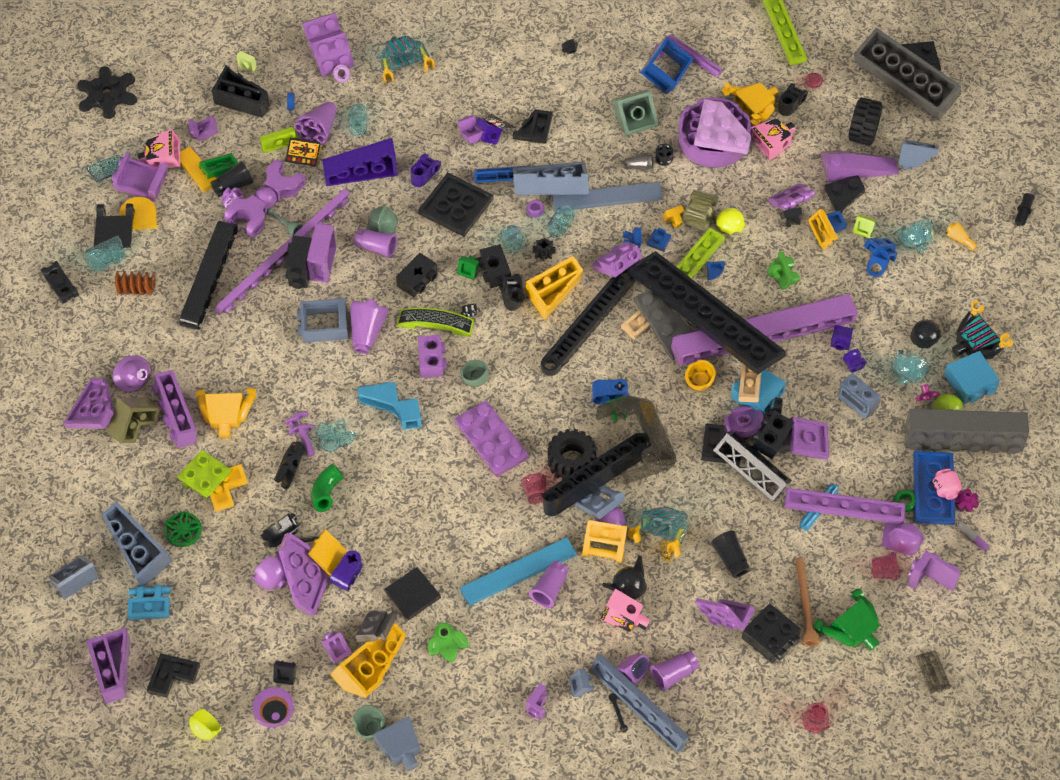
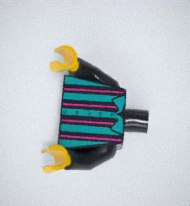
(976, 336)

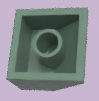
(635, 112)

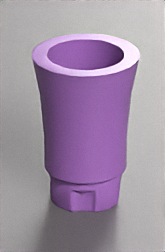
(376, 242)
(549, 585)
(673, 670)

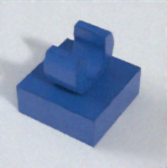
(634, 237)
(659, 239)

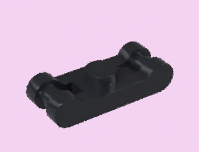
(59, 282)

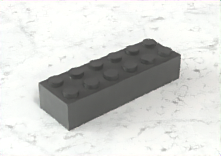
(907, 73)
(966, 430)

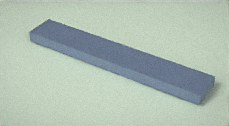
(610, 196)
(639, 703)

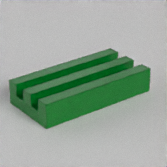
(220, 168)

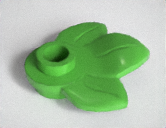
(448, 644)

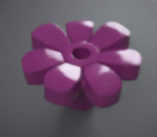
(926, 393)
(966, 500)

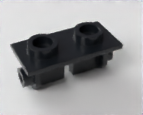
(275, 536)

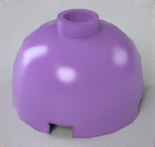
(270, 573)

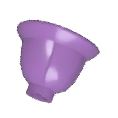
(131, 373)

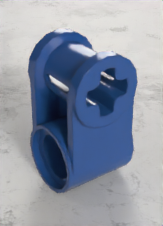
(608, 389)

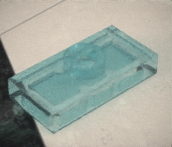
(104, 168)

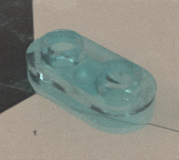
(358, 121)
(559, 224)

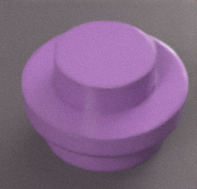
(535, 208)

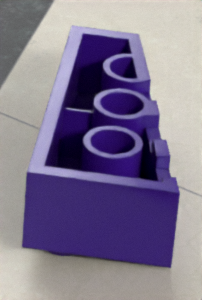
(361, 164)

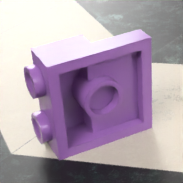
(618, 259)

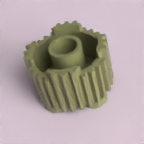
(700, 209)

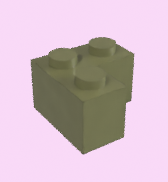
(130, 415)

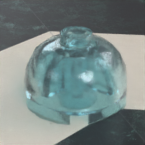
(918, 235)
(909, 368)

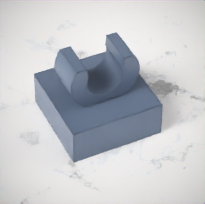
(580, 683)

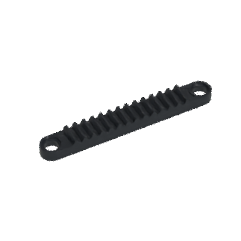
(586, 323)

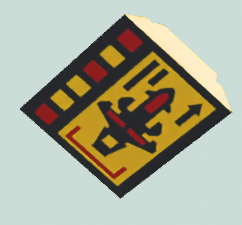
(303, 152)

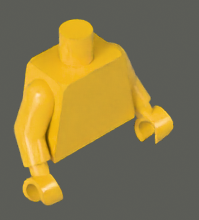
(753, 100)
(225, 410)

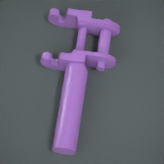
(302, 431)

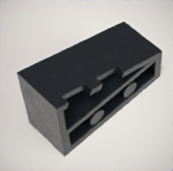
(240, 94)

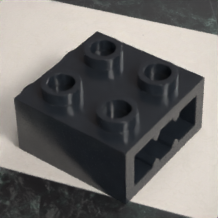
(296, 263)
(771, 633)

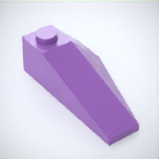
(845, 164)

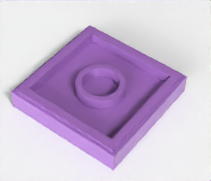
(809, 438)

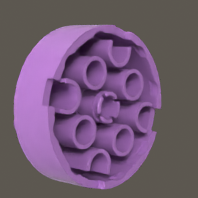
(687, 132)

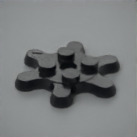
(108, 101)

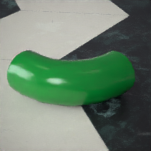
(323, 486)

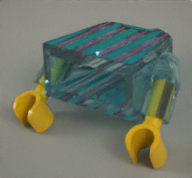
(403, 52)
(664, 523)

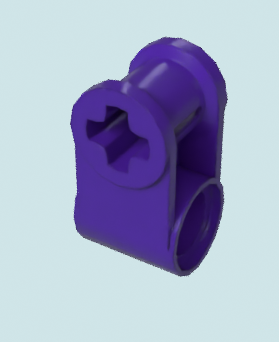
(423, 170)
(346, 573)

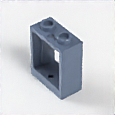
(323, 307)

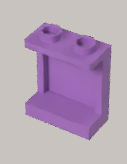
(139, 178)

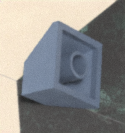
(916, 153)

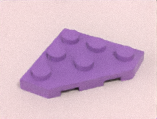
(92, 408)
(303, 574)

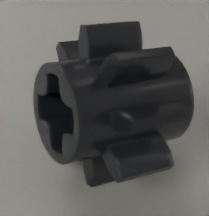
(544, 249)

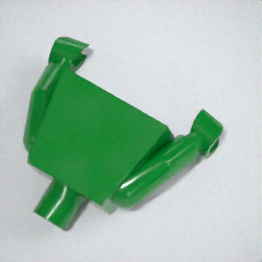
(854, 625)

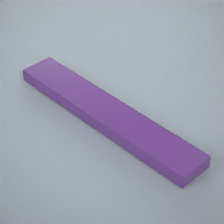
(845, 505)

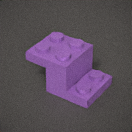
(327, 43)

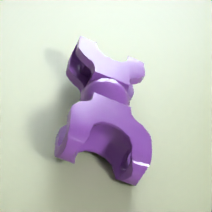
(256, 205)

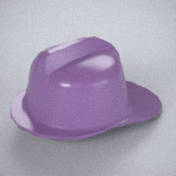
(902, 538)

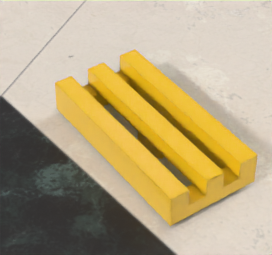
(824, 226)

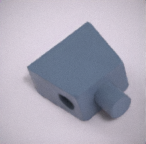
(399, 743)

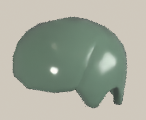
(476, 369)
(367, 716)

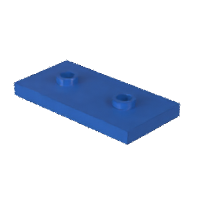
(929, 506)

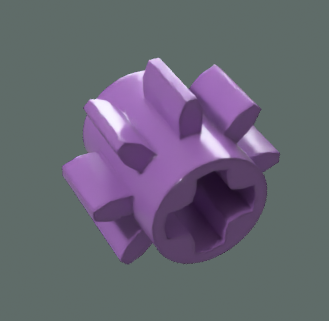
(230, 196)

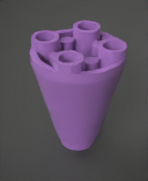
(316, 123)
(366, 324)

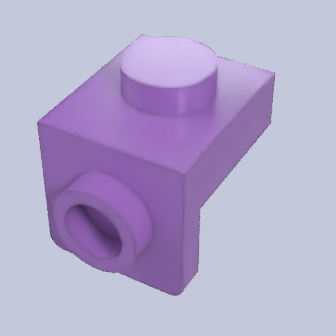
(203, 129)
(470, 130)

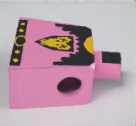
(772, 136)
(163, 149)
(624, 612)

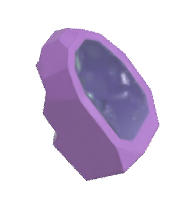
(634, 667)

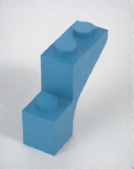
(385, 397)

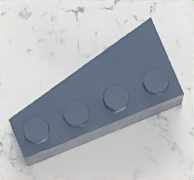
(551, 179)
(136, 544)

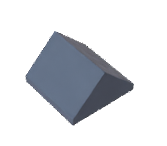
(74, 576)

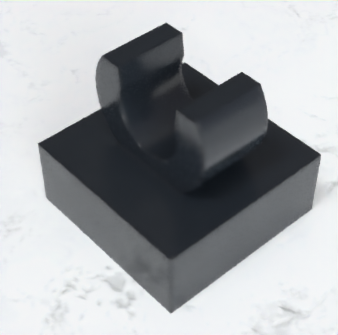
(791, 214)
(284, 672)

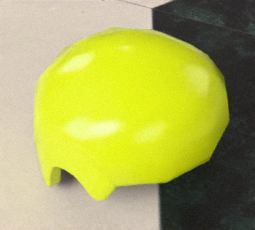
(730, 221)
(204, 725)

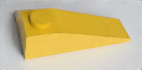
(367, 666)

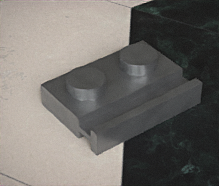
(376, 626)

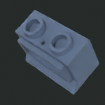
(859, 396)

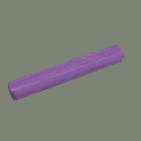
(698, 58)

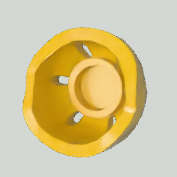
(700, 380)

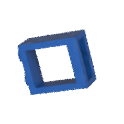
(659, 77)

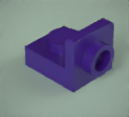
(491, 132)
(841, 337)

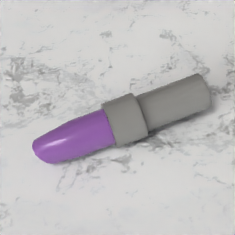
(973, 536)

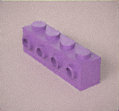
(175, 409)

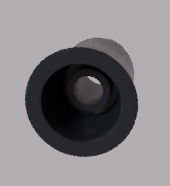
(233, 178)
(731, 553)

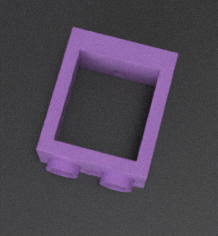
(321, 253)

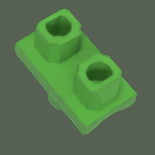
(781, 270)

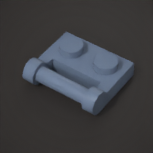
(599, 506)

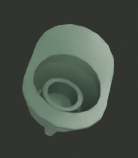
(382, 220)

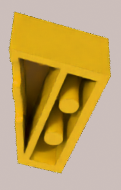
(553, 285)

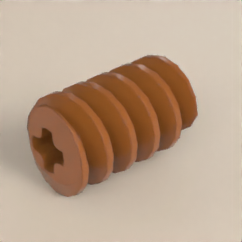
(135, 284)

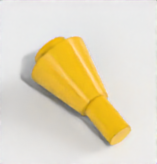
(958, 233)

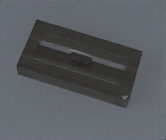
(938, 687)

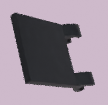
(111, 226)

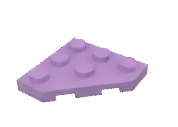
(721, 129)

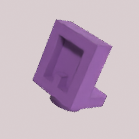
(336, 646)
(536, 700)

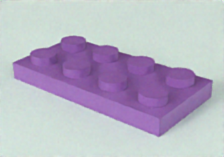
(491, 438)

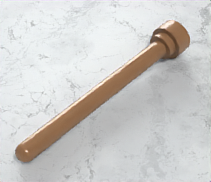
(810, 636)

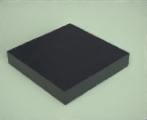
(412, 593)

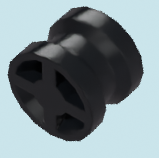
(667, 151)

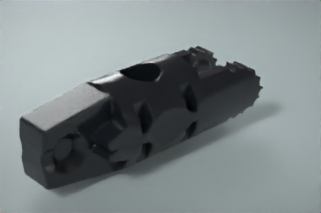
(289, 464)

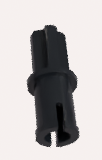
(1024, 209)

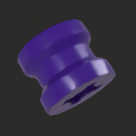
(854, 360)

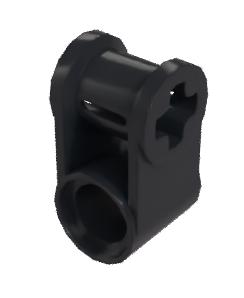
(791, 100)
(511, 288)

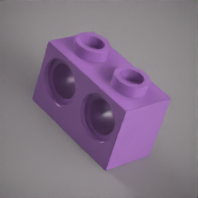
(431, 356)

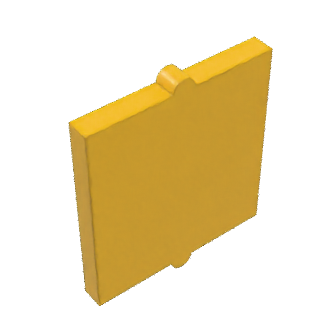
(327, 552)

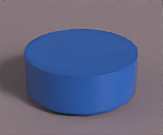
(290, 100)

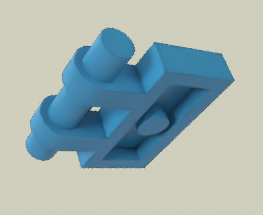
(149, 607)

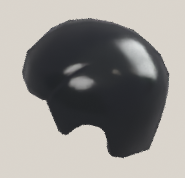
(925, 333)

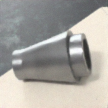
(641, 162)

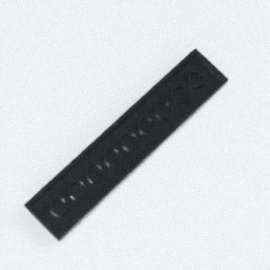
(707, 312)

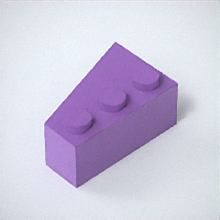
(110, 663)

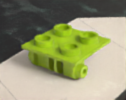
(204, 474)

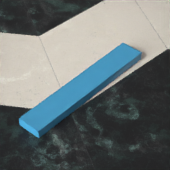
(517, 571)

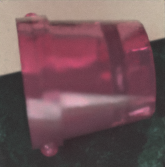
(534, 487)
(885, 567)
(816, 718)

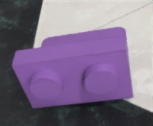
(935, 568)
(726, 613)

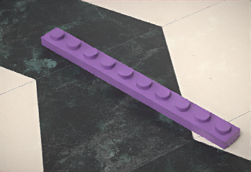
(277, 257)

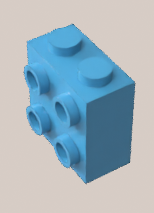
(971, 377)
(770, 387)

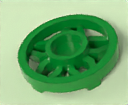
(182, 529)

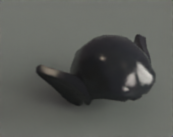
(629, 580)

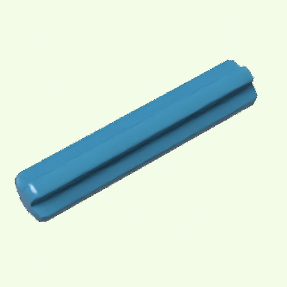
(811, 517)

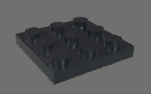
(455, 204)

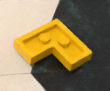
(221, 496)

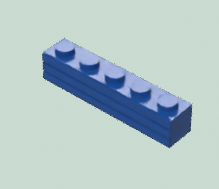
(494, 174)

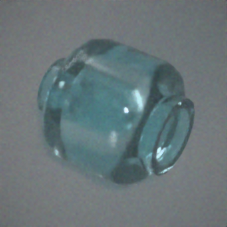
(512, 238)

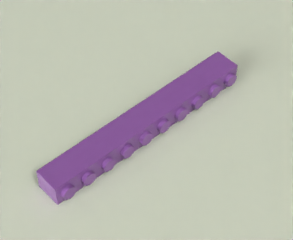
(776, 326)

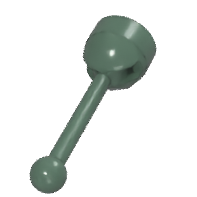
(292, 227)

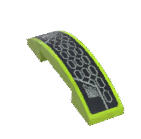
(436, 319)

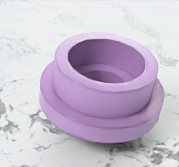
(344, 78)

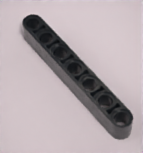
(207, 275)
(594, 474)

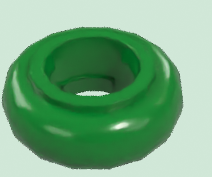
(906, 494)

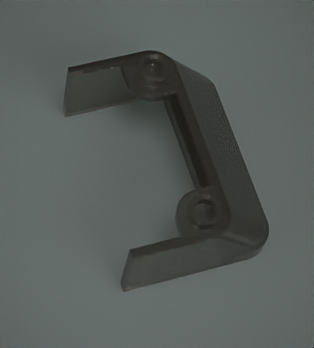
(660, 453)

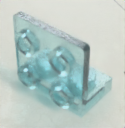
(104, 254)

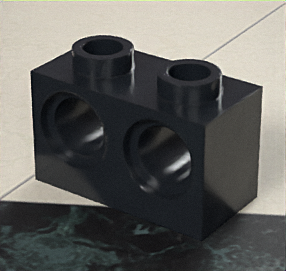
(773, 435)

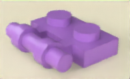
(791, 197)

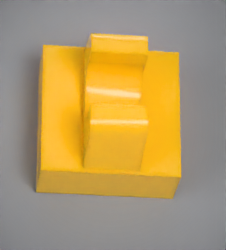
(674, 216)

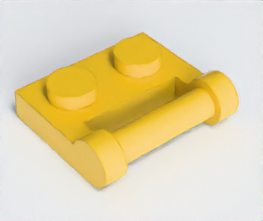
(607, 534)

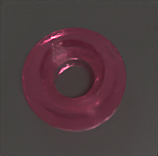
(813, 83)

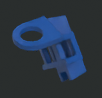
(882, 251)

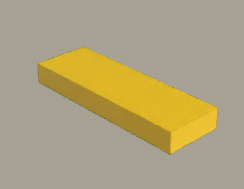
(190, 162)

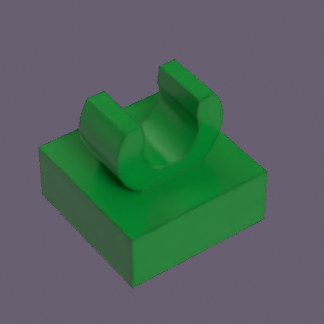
(468, 267)

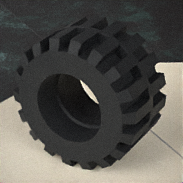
(865, 121)
(566, 442)

